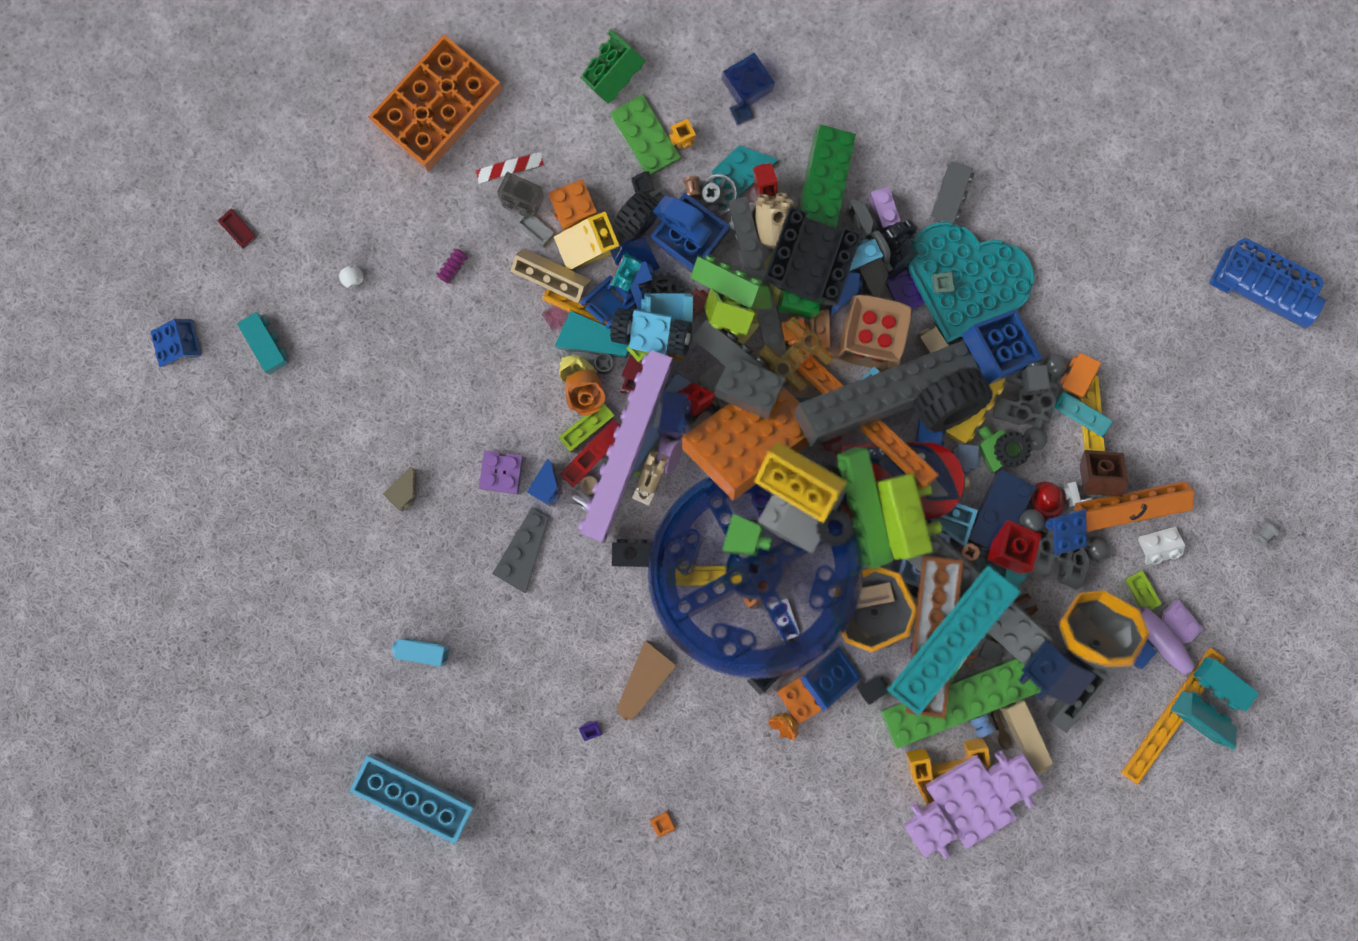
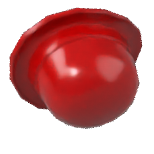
(1048, 499)

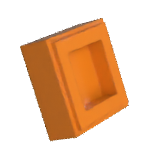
(662, 824)

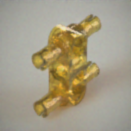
(796, 354)

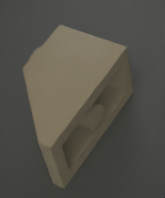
(403, 491)

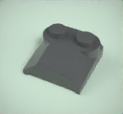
(862, 219)

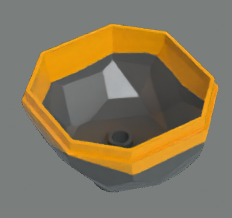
(893, 618)
(1108, 624)

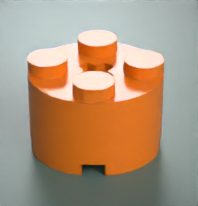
(584, 392)

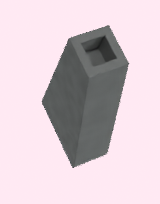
(1065, 715)

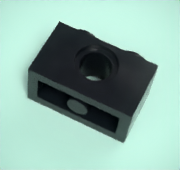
(619, 553)

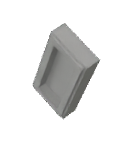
(535, 229)

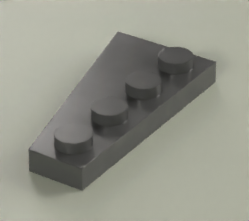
(521, 554)

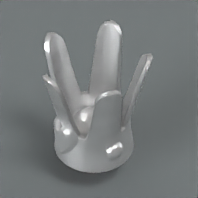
(581, 501)

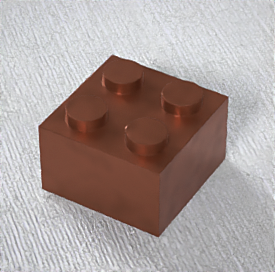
(1103, 473)

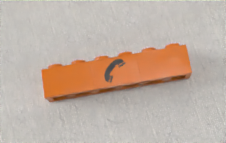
(1137, 505)

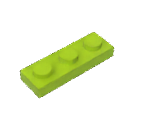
(585, 428)

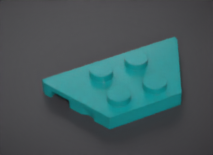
(739, 169)

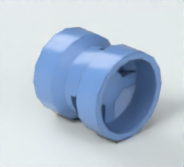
(983, 725)

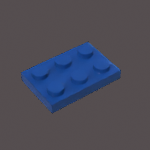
(830, 678)

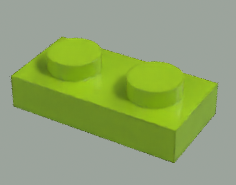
(1142, 590)

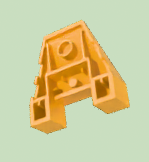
(923, 772)

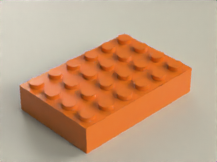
(436, 103)
(736, 442)

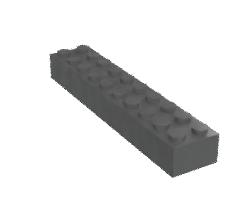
(877, 395)

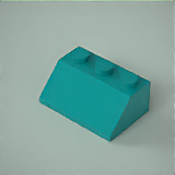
(1206, 719)

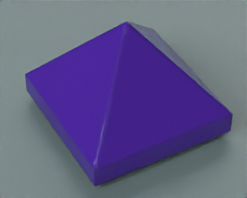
(590, 730)

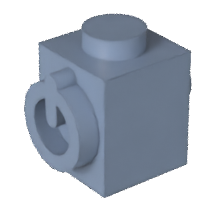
(967, 456)

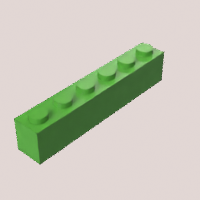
(865, 507)

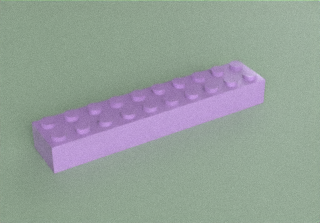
(627, 446)

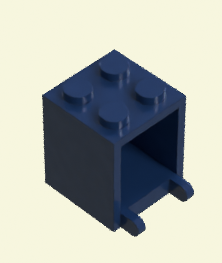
(1057, 673)

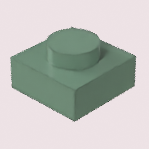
(942, 283)

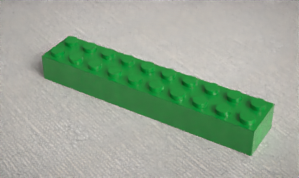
(822, 196)

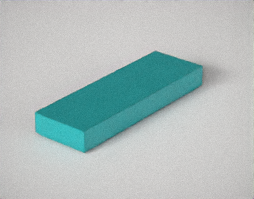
(1083, 414)

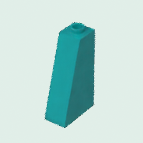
(588, 337)

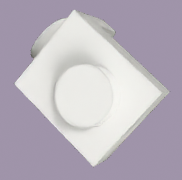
(1072, 495)

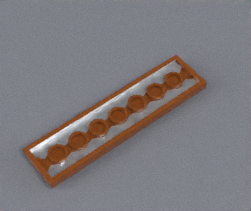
(936, 598)

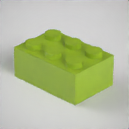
(728, 313)

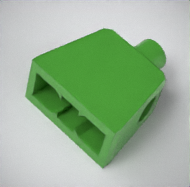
(987, 448)
(745, 537)

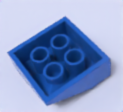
(680, 248)
(1001, 346)

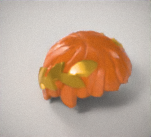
(785, 724)

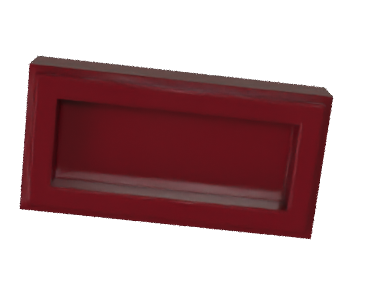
(237, 228)

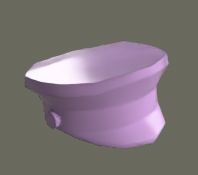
(672, 450)

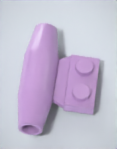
(1171, 633)

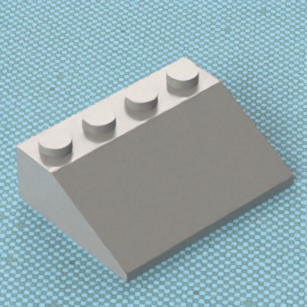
(792, 523)

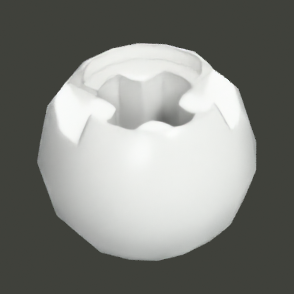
(351, 276)

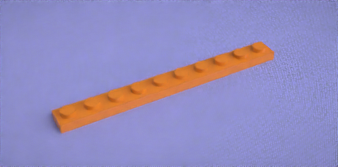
(877, 431)

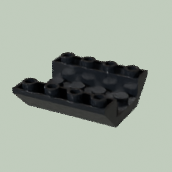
(812, 258)

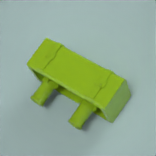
(905, 517)

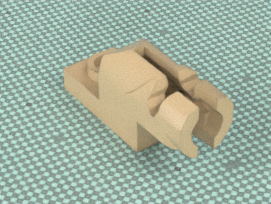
(650, 478)

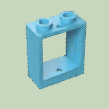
(420, 652)

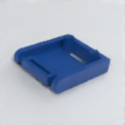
(603, 303)

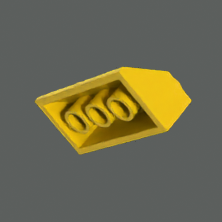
(800, 481)

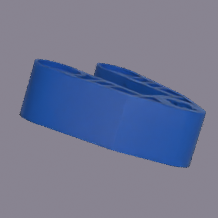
(683, 220)

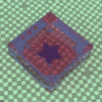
(554, 317)

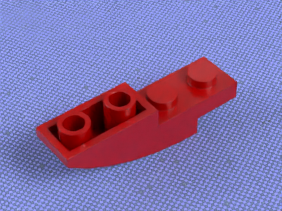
(590, 455)

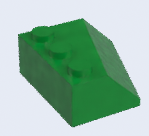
(612, 68)

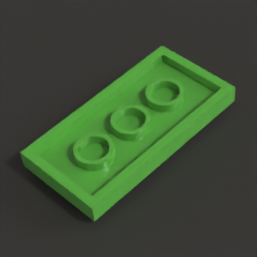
(645, 135)

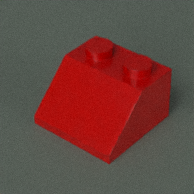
(1015, 548)

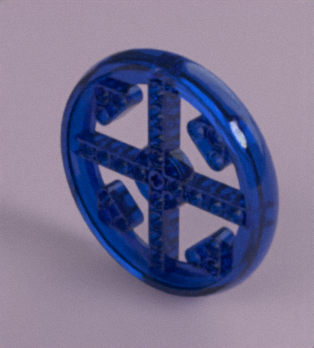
(746, 660)

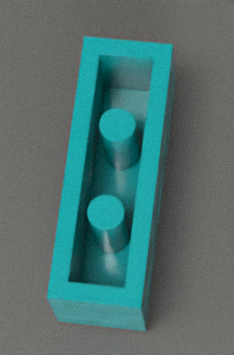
(263, 342)
(1225, 685)

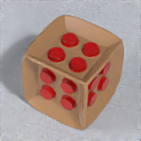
(874, 332)

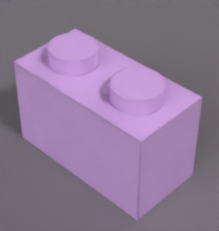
(883, 208)

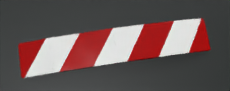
(512, 166)

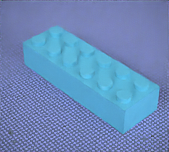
(412, 798)

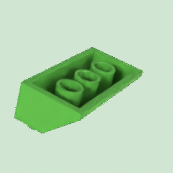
(731, 282)

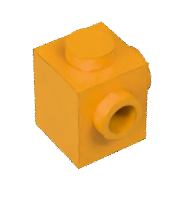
(682, 134)

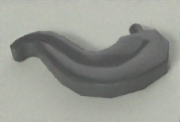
(883, 246)

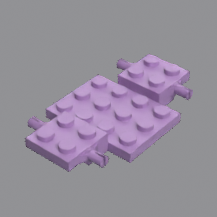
(971, 803)

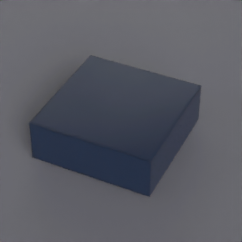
(741, 116)

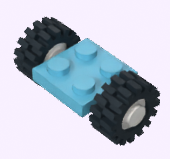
(651, 331)

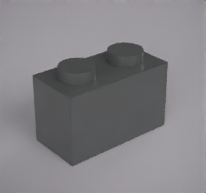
(1035, 379)

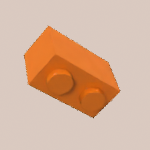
(1081, 375)

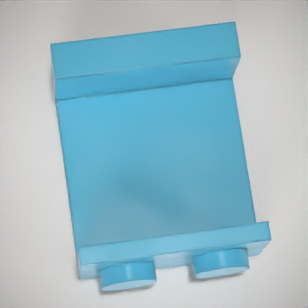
(672, 304)

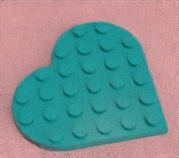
(986, 277)

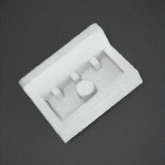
(1162, 545)

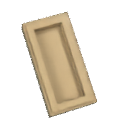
(875, 595)

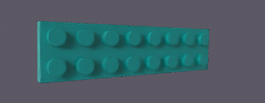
(953, 640)

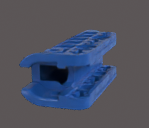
(1269, 284)

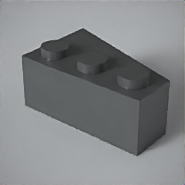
(952, 192)

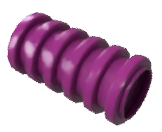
(452, 265)

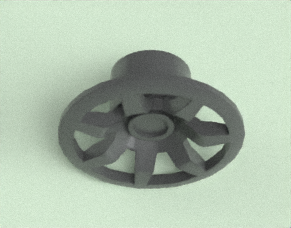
(715, 193)

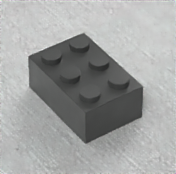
(749, 387)

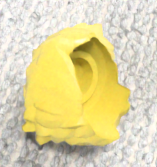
(573, 364)

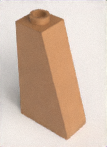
(645, 679)

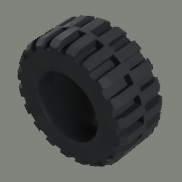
(953, 399)

